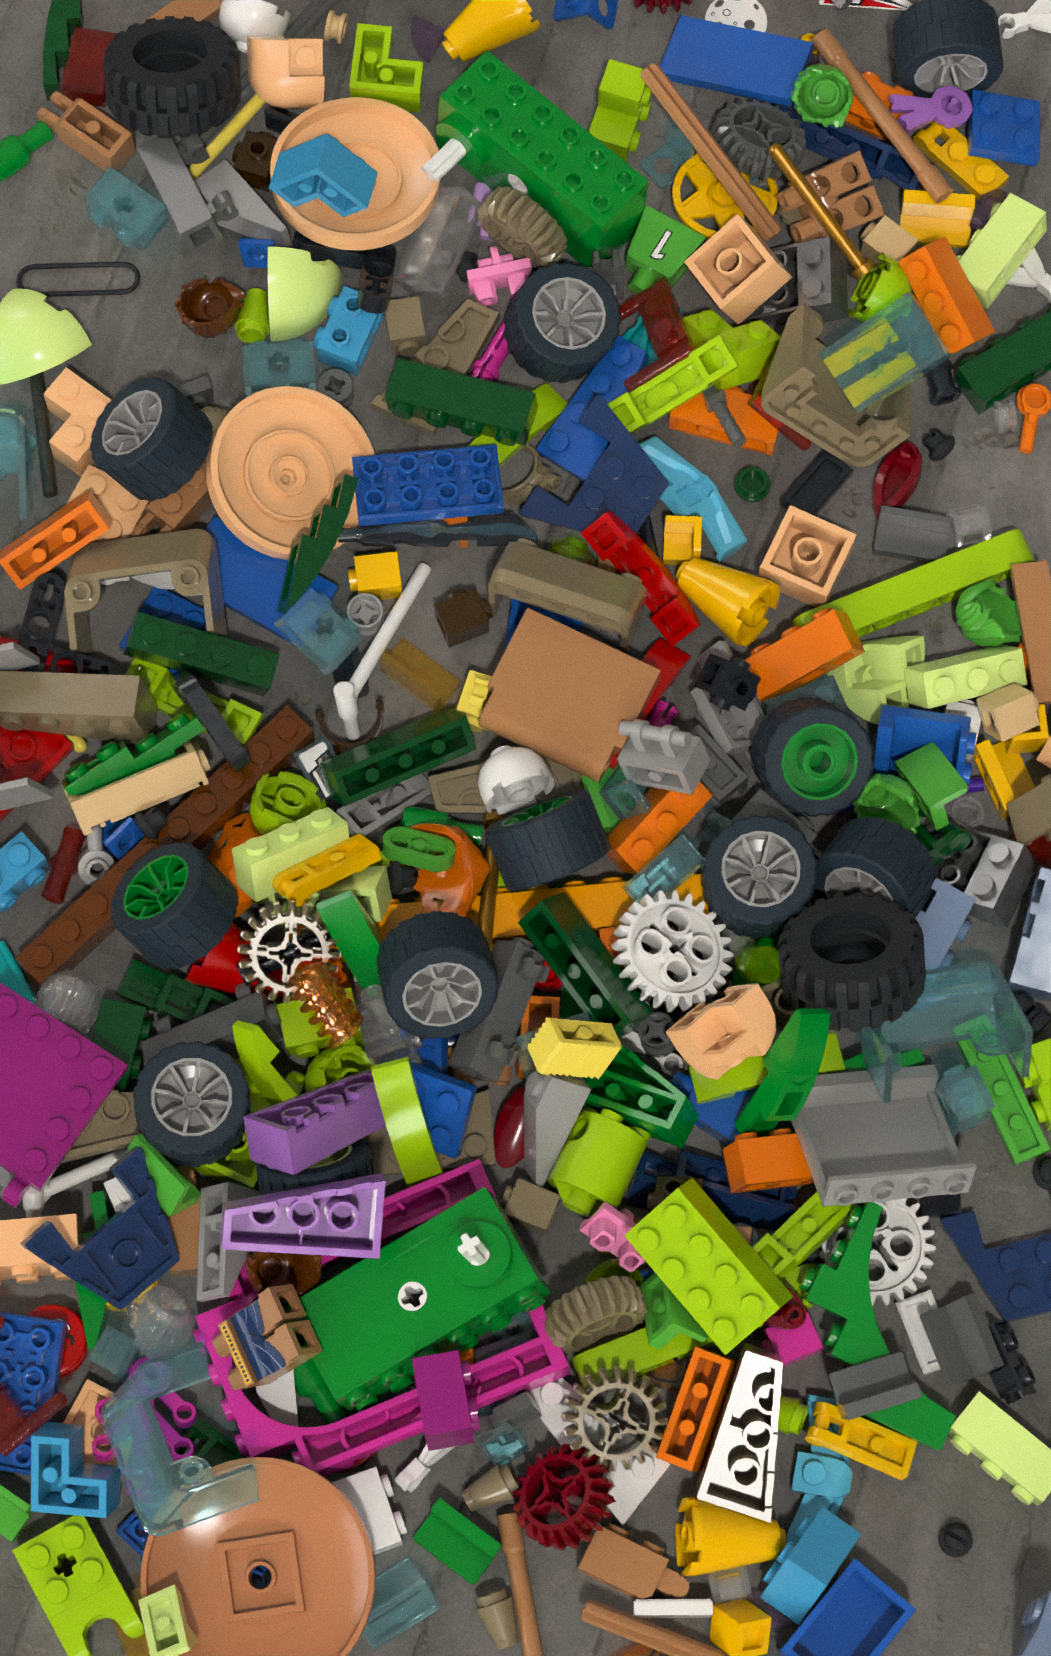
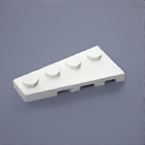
(630, 1484)

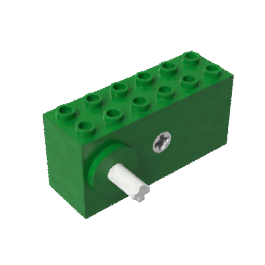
(523, 141)
(462, 1270)

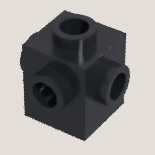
(728, 682)

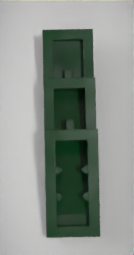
(61, 23)
(311, 551)
(168, 993)

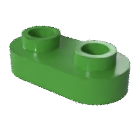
(419, 849)

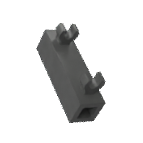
(180, 194)
(217, 1025)
(486, 1047)

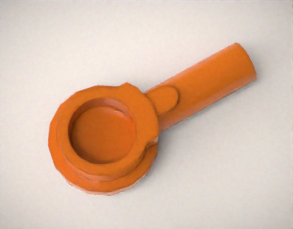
(1033, 402)

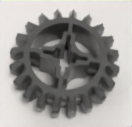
(748, 131)

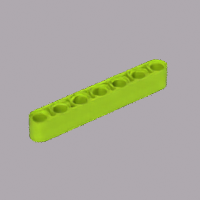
(929, 584)
(636, 1353)

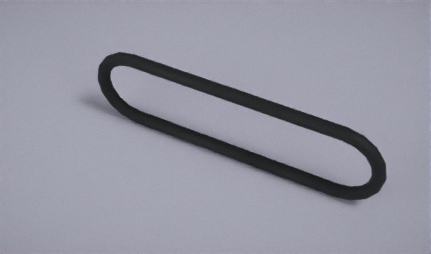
(82, 265)

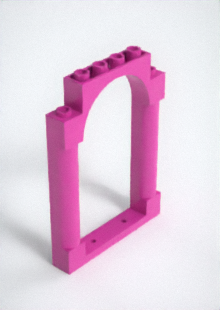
(339, 1444)

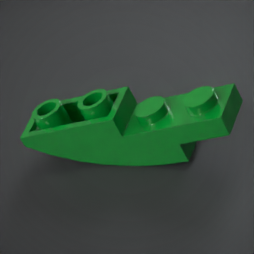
(118, 762)
(792, 1071)

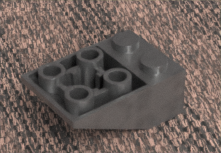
(816, 281)
(990, 871)

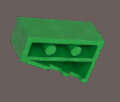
(642, 1099)

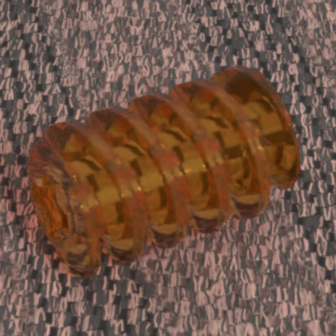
(327, 1002)

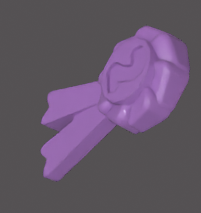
(946, 107)

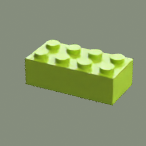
(708, 1265)

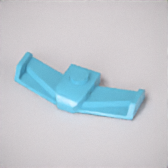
(696, 495)
(820, 1476)

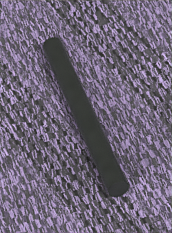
(43, 436)

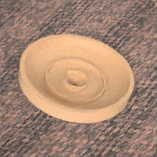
(389, 143)
(278, 464)

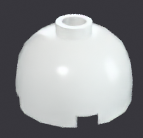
(251, 18)
(513, 779)

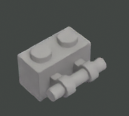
(662, 756)

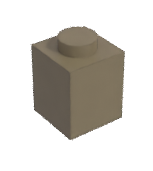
(405, 326)
(530, 1206)

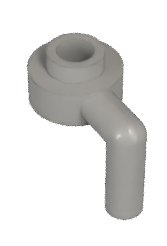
(94, 854)

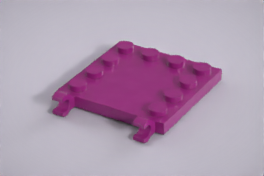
(47, 1091)

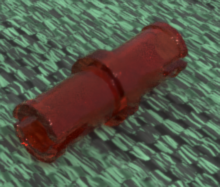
(63, 865)

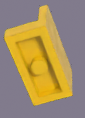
(934, 221)
(1002, 774)

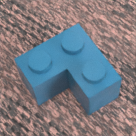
(324, 171)
(63, 1481)
(808, 1564)

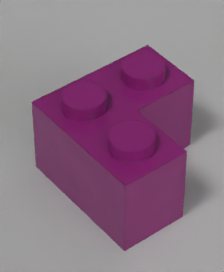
(443, 1400)

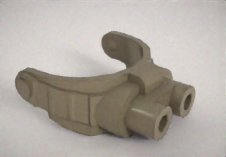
(540, 476)

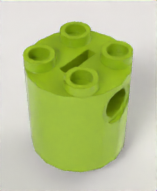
(597, 1161)

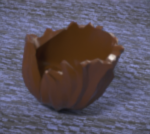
(209, 308)
(278, 1269)

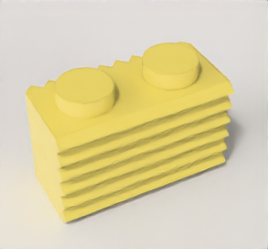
(574, 1047)

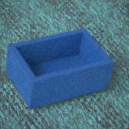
(852, 1618)

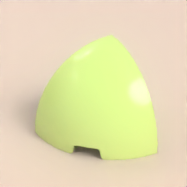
(298, 291)
(35, 335)
(879, 675)

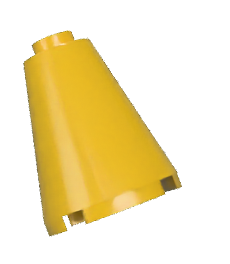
(487, 26)
(729, 598)
(722, 1538)

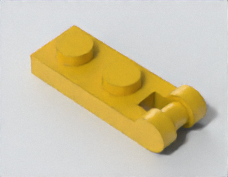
(973, 173)
(326, 868)
(862, 1441)

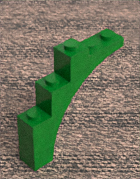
(856, 1339)

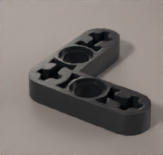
(371, 262)
(42, 643)
(196, 699)

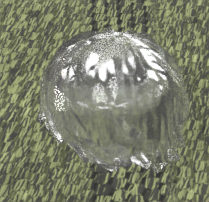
(70, 999)
(160, 1321)

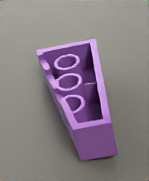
(314, 1124)
(311, 1220)

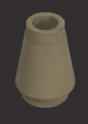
(492, 1488)
(498, 1617)

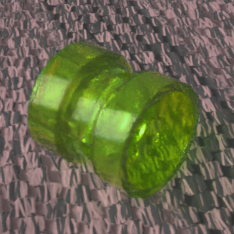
(750, 964)

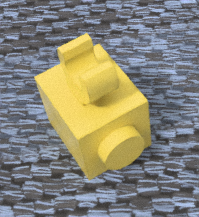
(474, 698)

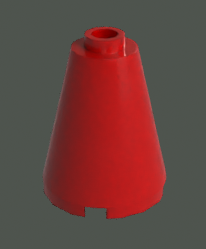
(219, 966)

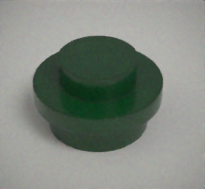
(752, 484)

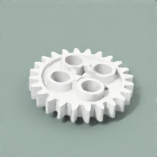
(650, 970)
(902, 1224)

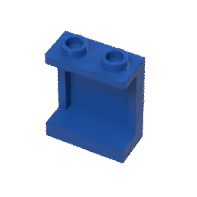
(908, 729)

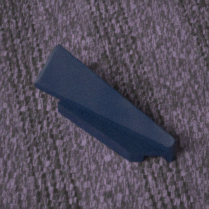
(879, 155)
(759, 1208)

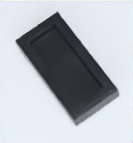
(817, 484)

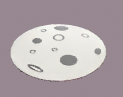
(738, 13)

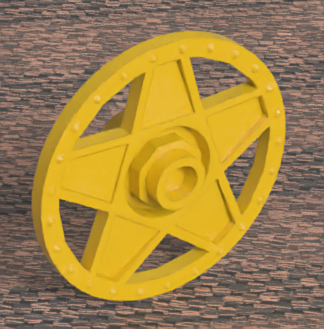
(712, 197)

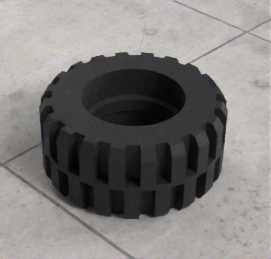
(172, 77)
(853, 929)

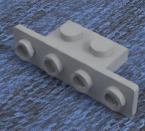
(730, 729)

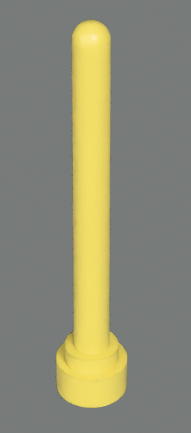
(227, 134)

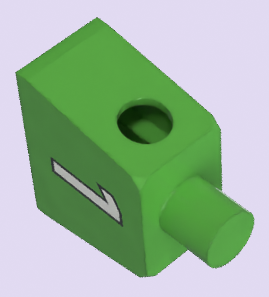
(660, 250)

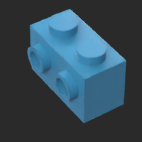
(347, 333)
(20, 868)

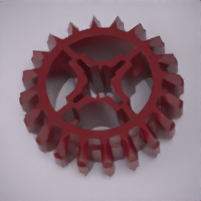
(551, 1496)

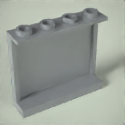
(875, 1148)

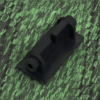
(1014, 1374)

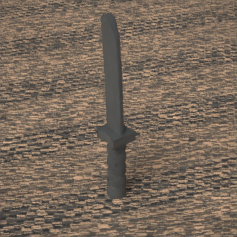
(717, 402)

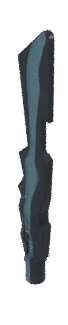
(437, 533)

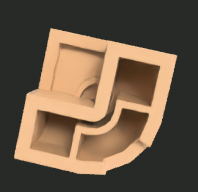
(286, 70)
(725, 1031)

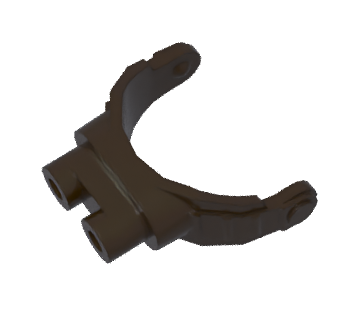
(340, 747)

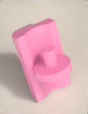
(496, 273)
(607, 1233)

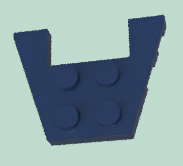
(620, 482)
(125, 1251)
(1011, 1275)

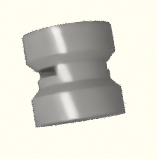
(364, 608)

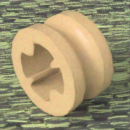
(336, 27)

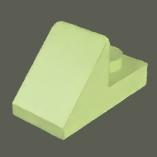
(166, 1623)

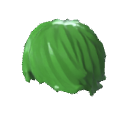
(822, 95)
(988, 615)
(889, 799)

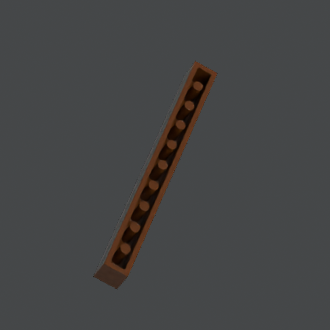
(192, 822)

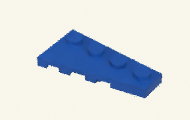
(570, 443)

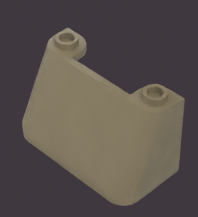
(810, 401)

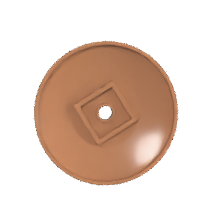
(307, 1541)

